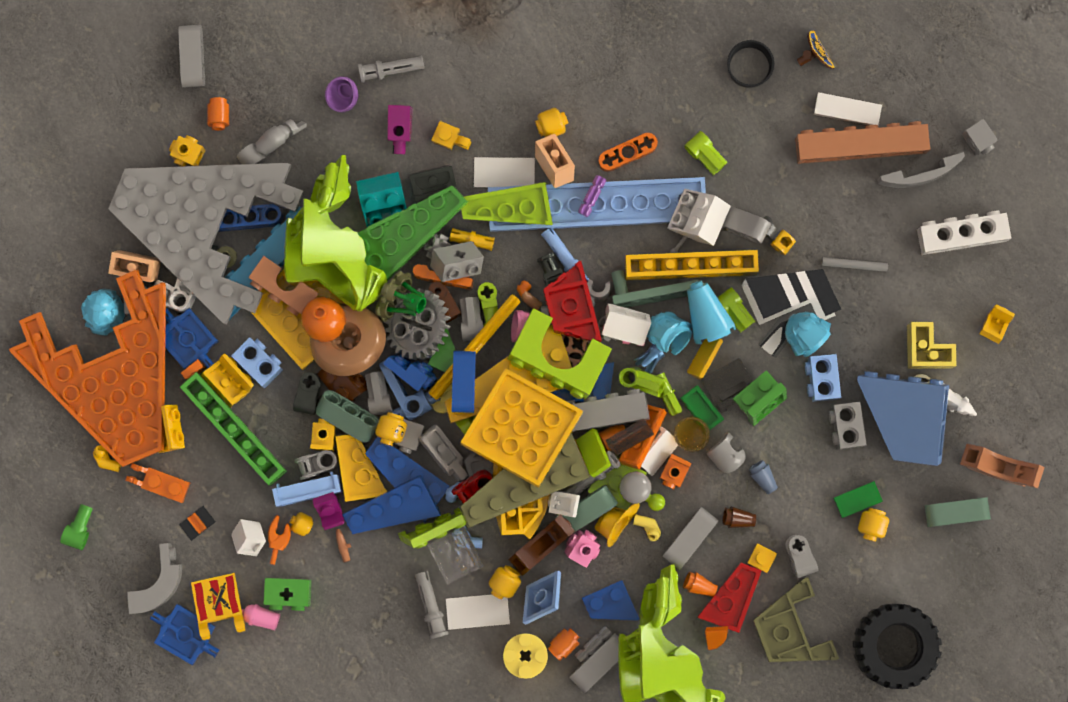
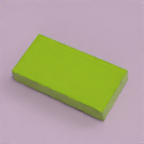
(593, 452)

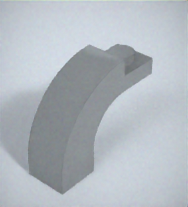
(163, 589)

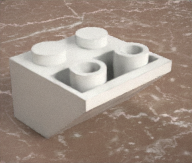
(699, 216)

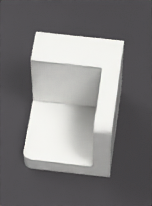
(248, 537)

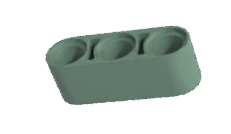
(347, 416)
(592, 507)
(957, 512)

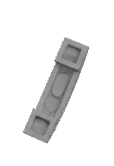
(897, 180)

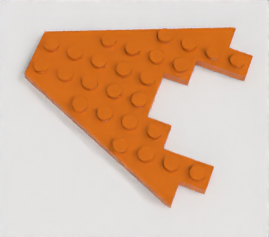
(119, 392)

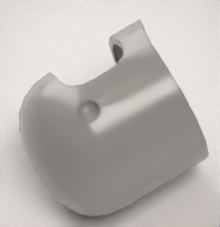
(725, 456)
(635, 487)

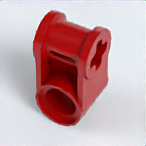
(470, 486)

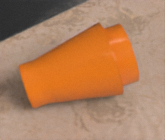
(698, 584)

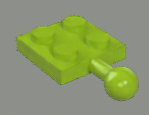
(612, 481)

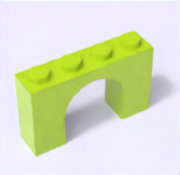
(528, 355)

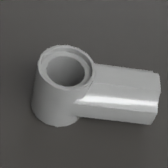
(471, 318)
(379, 399)

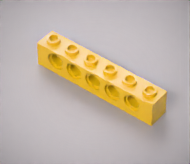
(691, 265)

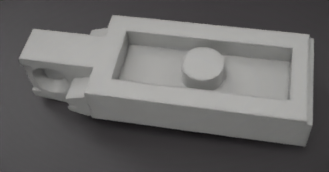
(443, 452)

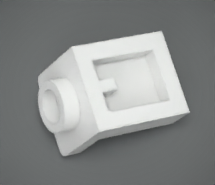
(563, 503)

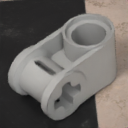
(315, 464)
(801, 560)

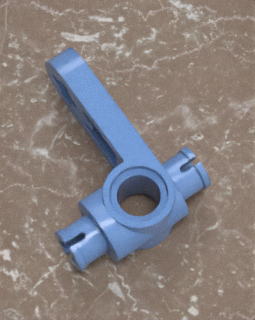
(423, 398)

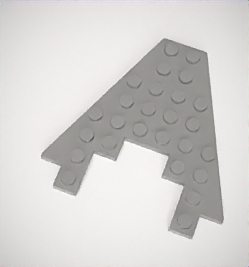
(180, 214)

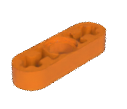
(630, 143)

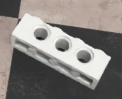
(931, 243)

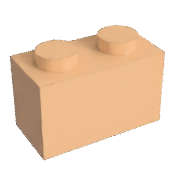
(554, 161)
(125, 262)

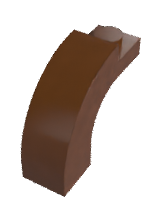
(541, 545)

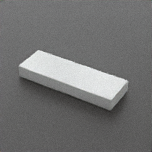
(847, 109)

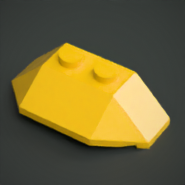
(520, 519)

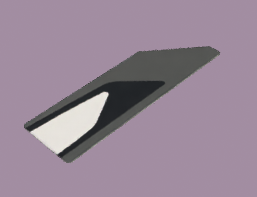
(775, 339)

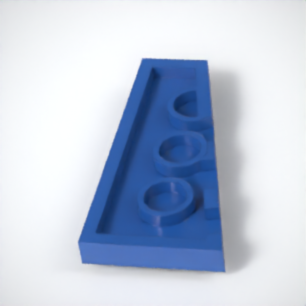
(401, 469)
(397, 506)

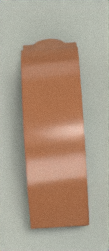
(1001, 467)

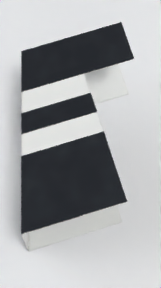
(783, 293)

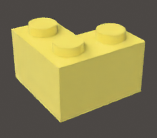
(923, 351)

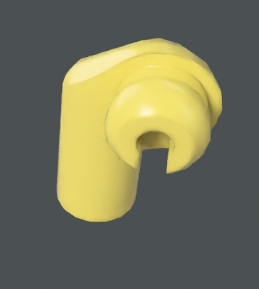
(650, 525)

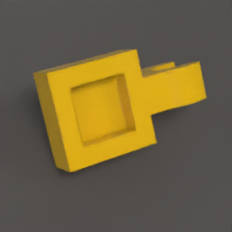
(448, 136)

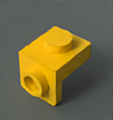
(996, 323)

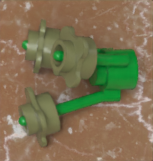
(401, 283)

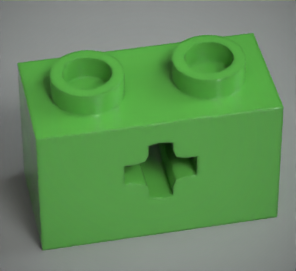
(299, 587)

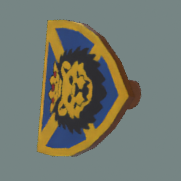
(817, 50)

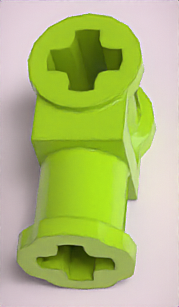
(488, 305)

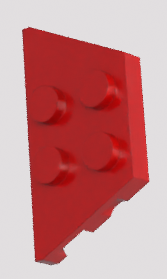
(571, 305)

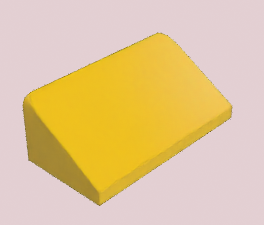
(704, 358)

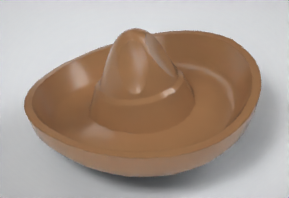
(355, 348)

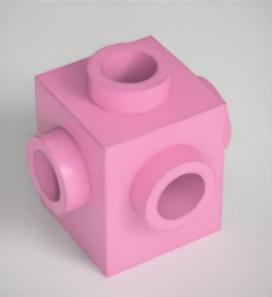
(582, 547)

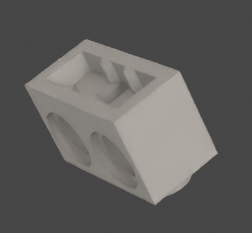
(854, 425)

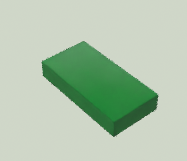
(701, 407)
(857, 499)

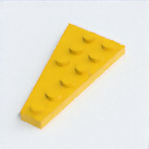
(553, 352)

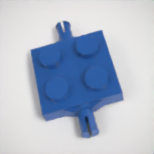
(188, 339)
(181, 635)

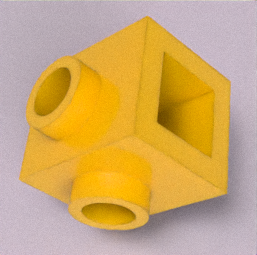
(191, 157)

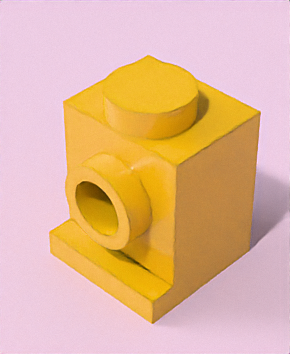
(326, 443)

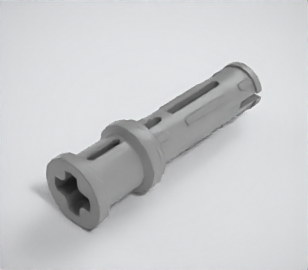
(376, 70)
(583, 485)
(433, 615)

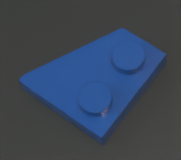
(611, 603)

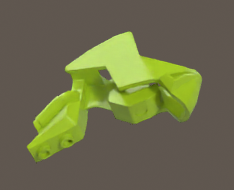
(325, 252)
(651, 663)

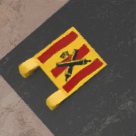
(217, 600)

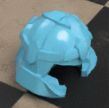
(103, 311)
(669, 329)
(806, 333)

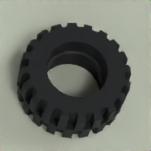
(927, 646)

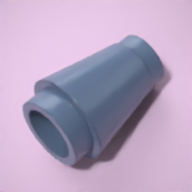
(763, 476)

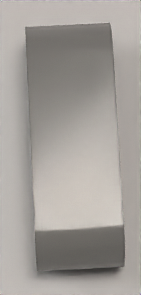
(191, 56)
(746, 225)
(690, 538)
(597, 665)

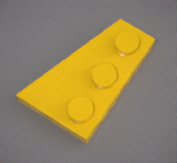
(356, 470)

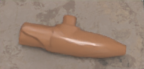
(343, 546)

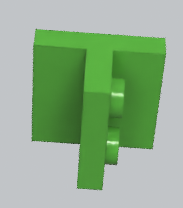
(761, 397)

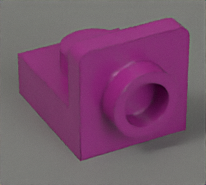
(329, 510)

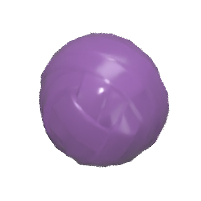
(341, 94)

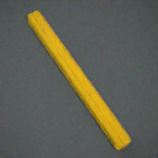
(477, 343)

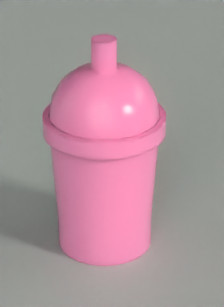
(260, 617)

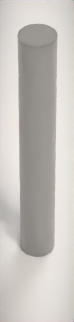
(854, 264)

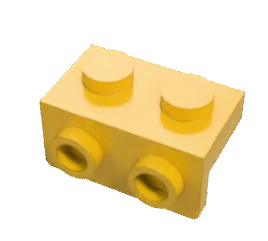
(228, 380)
(173, 432)

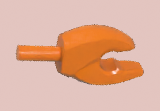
(276, 541)

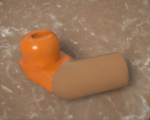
(526, 297)

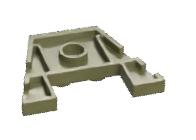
(783, 633)

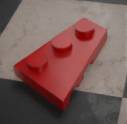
(732, 599)

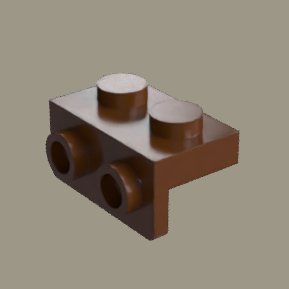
(346, 386)

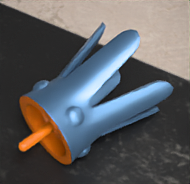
(649, 358)

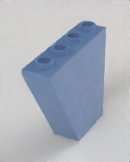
(908, 415)

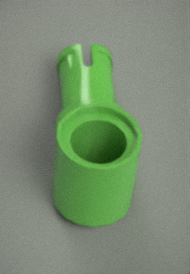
(76, 533)

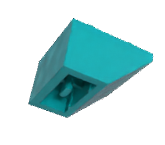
(381, 197)

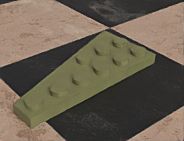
(509, 491)

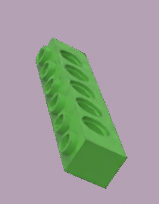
(233, 429)

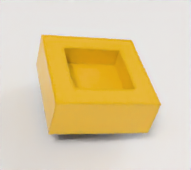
(762, 558)

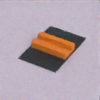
(197, 523)

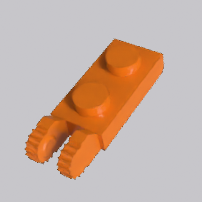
(422, 272)
(160, 483)

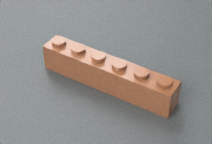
(862, 143)

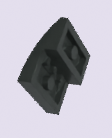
(431, 182)

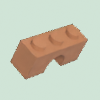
(265, 277)

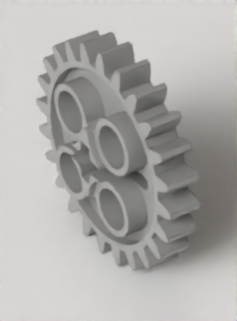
(410, 343)

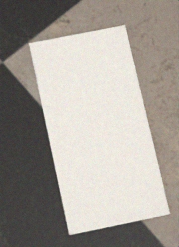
(503, 172)
(476, 611)

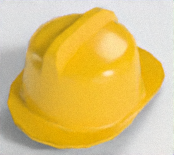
(614, 521)

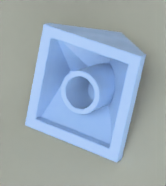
(542, 597)

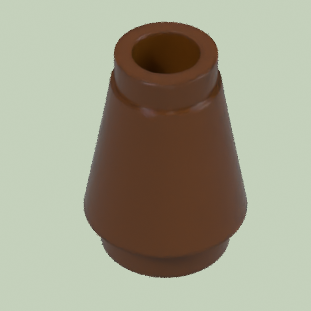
(738, 518)

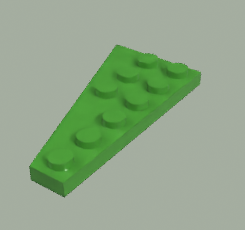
(400, 236)

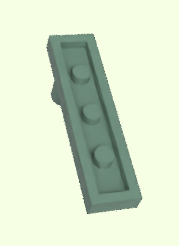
(646, 296)

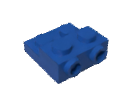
(416, 374)

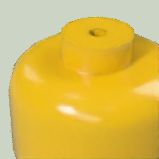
(301, 523)

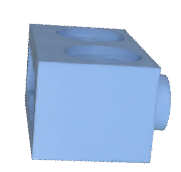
(254, 365)
(830, 378)

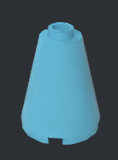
(707, 314)

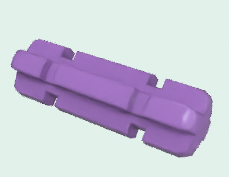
(592, 196)

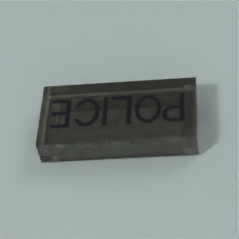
(629, 437)

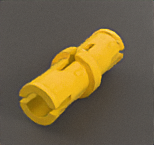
(479, 240)

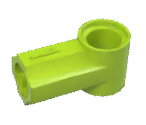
(702, 148)
(733, 305)
(643, 380)

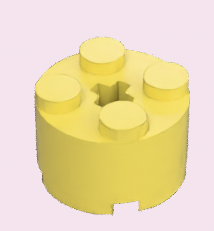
(512, 656)

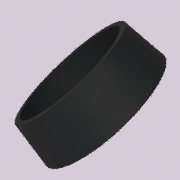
(756, 45)

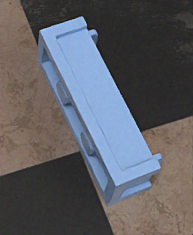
(306, 490)

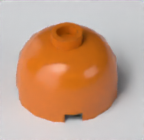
(323, 319)

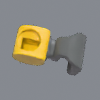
(781, 240)

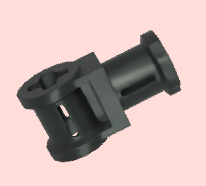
(549, 275)

